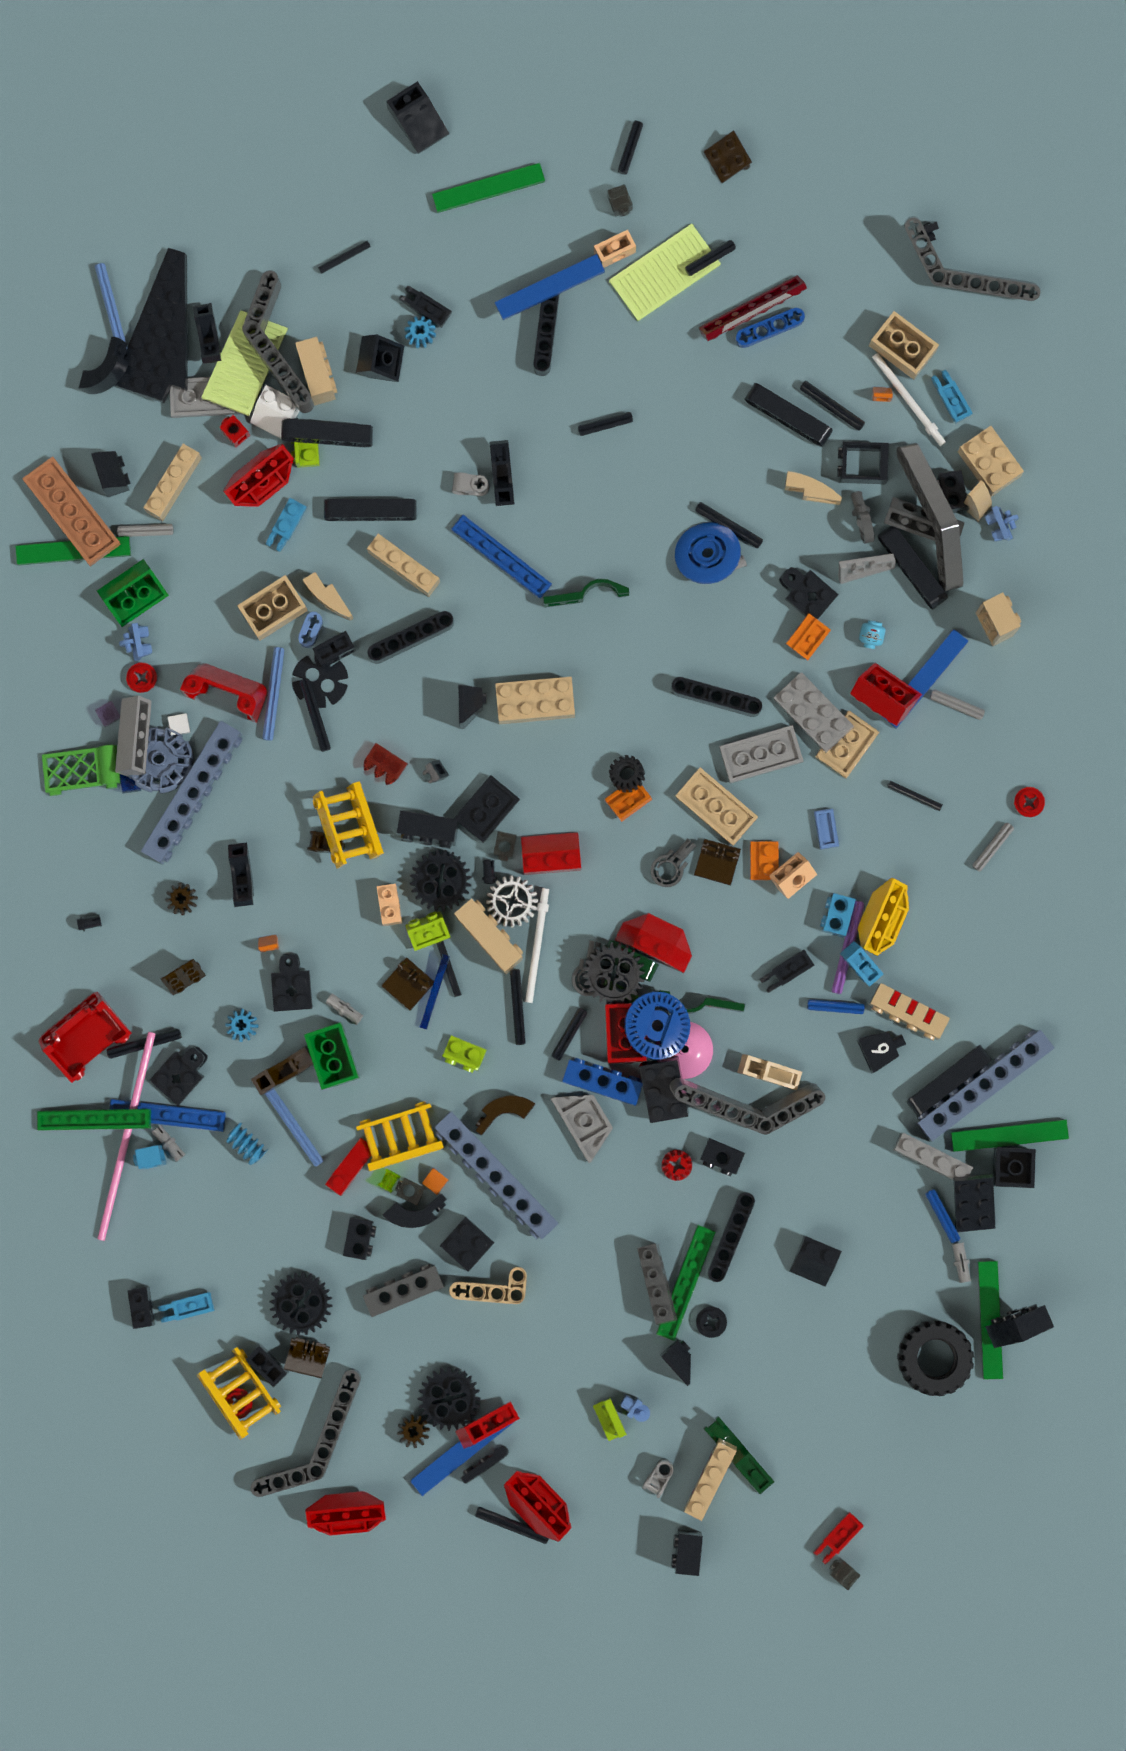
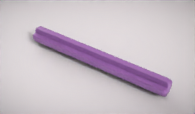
(850, 937)

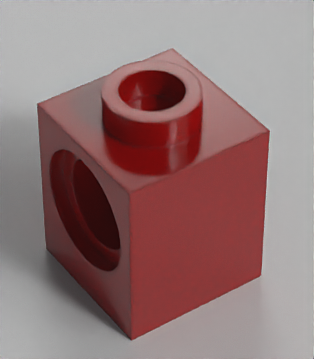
(238, 437)

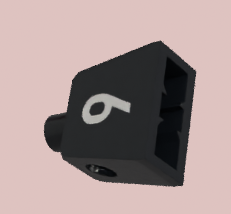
(880, 1049)

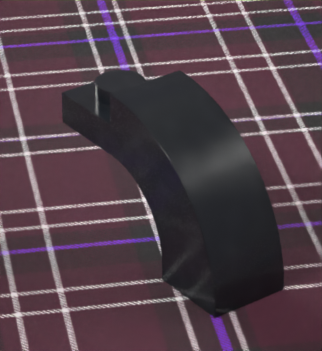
(207, 333)
(109, 372)
(502, 473)
(241, 874)
(414, 1219)

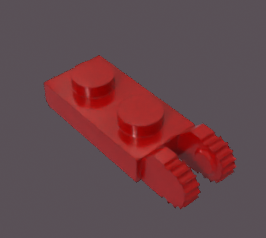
(839, 1536)

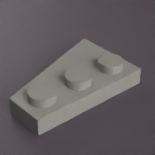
(863, 567)

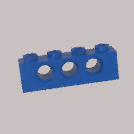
(577, 1065)

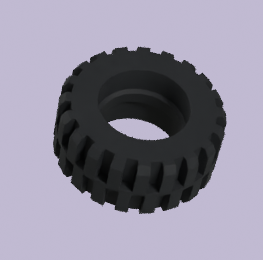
(961, 1365)

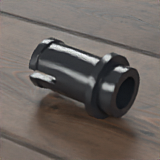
(488, 872)
(89, 922)

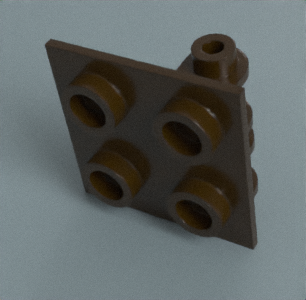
(728, 157)
(717, 862)
(183, 977)
(408, 984)
(306, 1357)

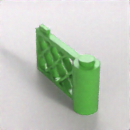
(105, 769)

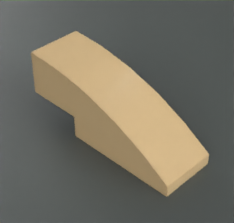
(811, 488)
(978, 501)
(327, 596)
(769, 1072)

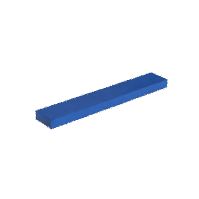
(549, 287)
(501, 556)
(936, 665)
(178, 1115)
(448, 1463)

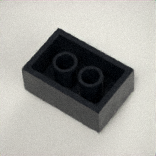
(427, 829)
(659, 1098)
(1019, 1325)

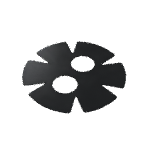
(334, 673)

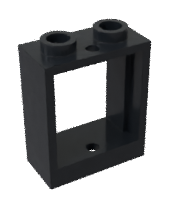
(882, 448)

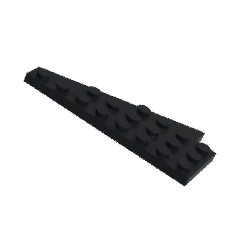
(160, 339)

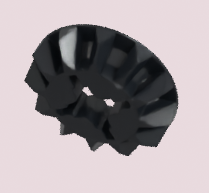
(720, 1325)

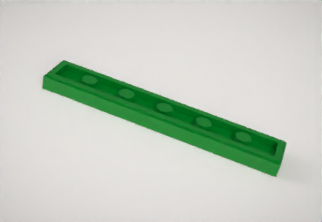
(488, 188)
(62, 552)
(94, 1119)
(1009, 1135)
(687, 1279)
(989, 1309)

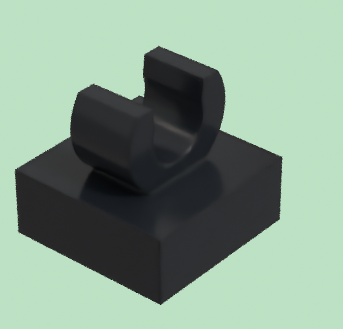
(929, 228)
(436, 771)

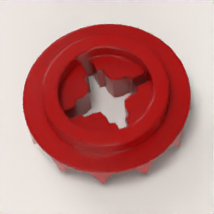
(132, 678)
(1030, 793)
(673, 1156)
(239, 1393)

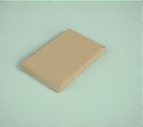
(850, 748)

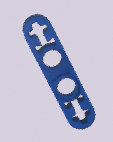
(769, 326)

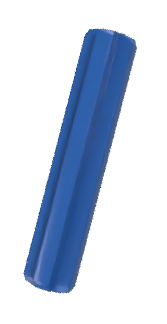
(832, 1006)
(943, 1216)

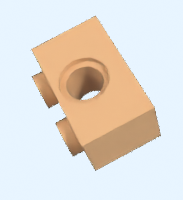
(615, 248)
(793, 875)
(389, 904)

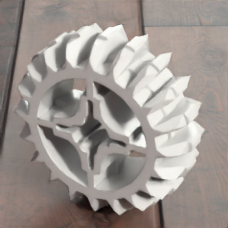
(507, 917)

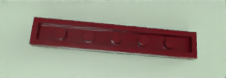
(752, 308)

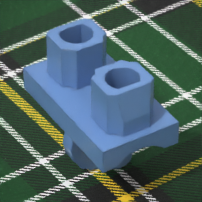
(998, 516)
(139, 650)
(635, 1408)

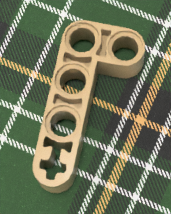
(487, 1290)

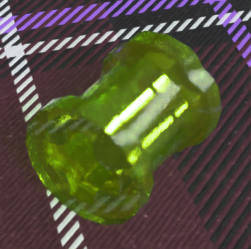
(388, 1180)

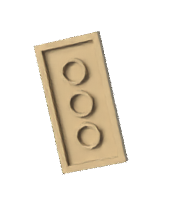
(716, 806)

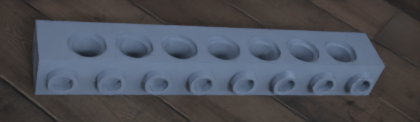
(211, 749)
(1041, 1047)
(443, 1131)

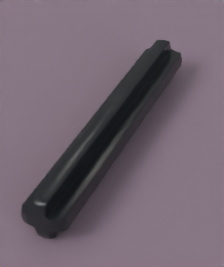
(832, 405)
(738, 530)
(315, 715)
(517, 1005)
(138, 1045)
(509, 1524)

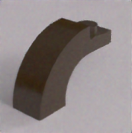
(283, 1071)
(507, 1104)

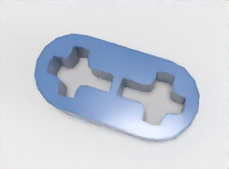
(314, 631)

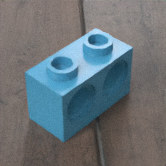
(842, 916)
(861, 963)
(149, 1157)

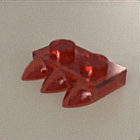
(385, 763)

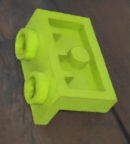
(306, 454)
(427, 930)
(464, 1053)
(609, 1419)

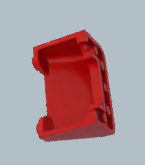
(250, 693)
(83, 1036)

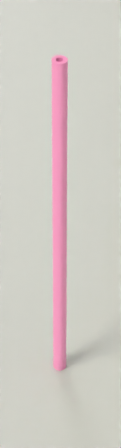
(125, 1138)

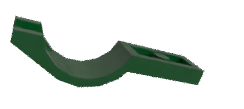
(578, 597)
(716, 1003)
(742, 1459)

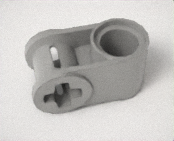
(467, 484)
(658, 1479)

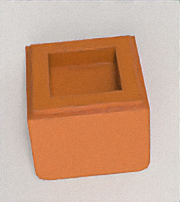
(882, 394)
(268, 943)
(435, 1181)

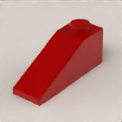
(349, 1167)
(487, 1425)

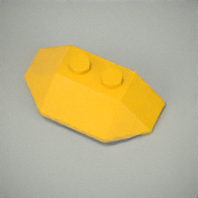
(883, 916)

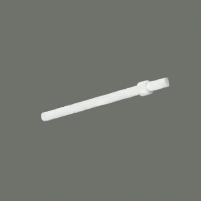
(931, 428)
(542, 908)

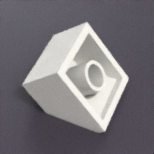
(272, 409)

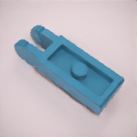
(952, 397)
(287, 523)
(189, 1307)

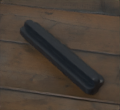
(630, 147)
(710, 257)
(605, 423)
(569, 1034)

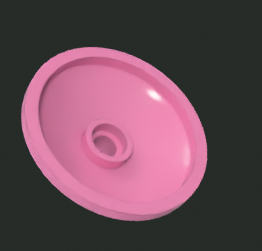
(699, 1052)

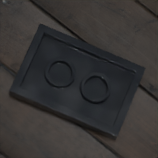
(487, 809)
(974, 1203)

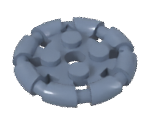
(169, 765)

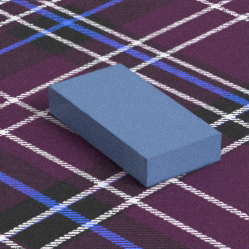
(826, 829)

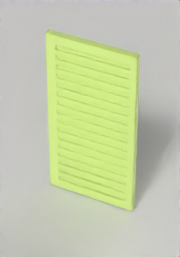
(662, 273)
(241, 372)

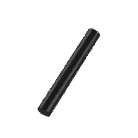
(343, 257)
(914, 795)
(449, 971)

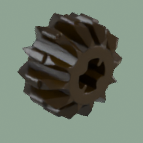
(186, 893)
(406, 1432)

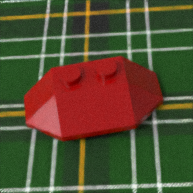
(260, 477)
(657, 940)
(538, 1505)
(345, 1513)

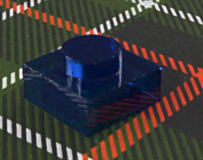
(128, 785)

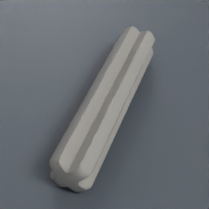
(145, 530)
(957, 704)
(993, 846)

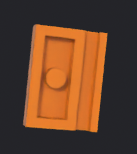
(808, 636)
(627, 803)
(763, 859)

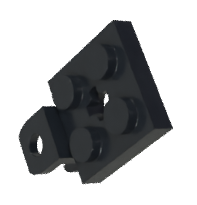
(799, 589)
(291, 976)
(187, 1067)

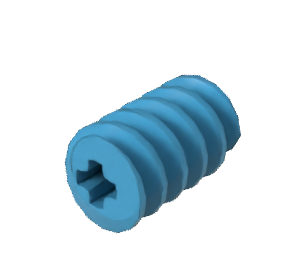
(246, 1144)

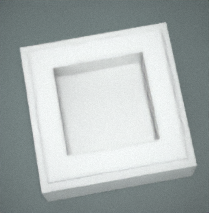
(179, 724)

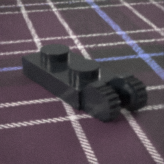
(426, 307)
(789, 970)
(485, 1464)

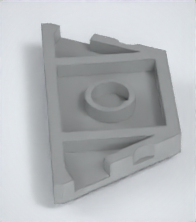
(585, 1122)

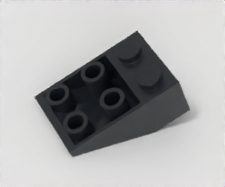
(417, 117)

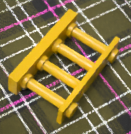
(360, 812)
(413, 1149)
(219, 1394)

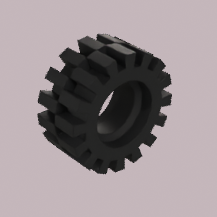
(632, 782)

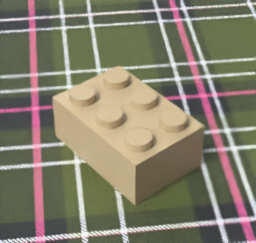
(904, 345)
(316, 370)
(990, 461)
(272, 608)
(998, 618)

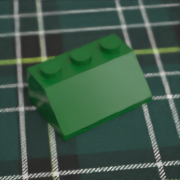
(132, 593)
(331, 1056)

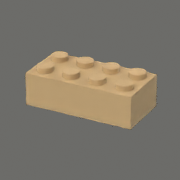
(535, 700)
(488, 936)

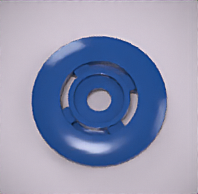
(695, 565)
(674, 1031)

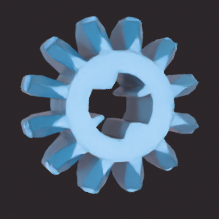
(420, 338)
(237, 1030)

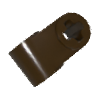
(319, 843)

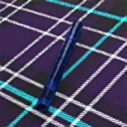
(434, 991)

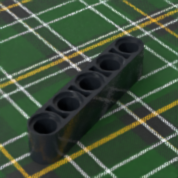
(546, 337)
(788, 414)
(327, 433)
(370, 509)
(912, 567)
(405, 645)
(726, 695)
(948, 1080)
(724, 1244)

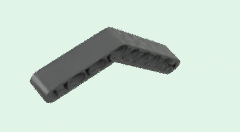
(967, 276)
(270, 287)
(939, 514)
(740, 1109)
(330, 1444)

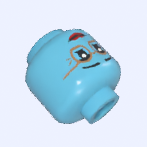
(872, 634)

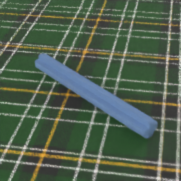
(109, 301)
(273, 694)
(294, 1127)

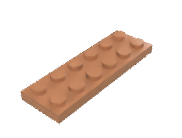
(71, 511)

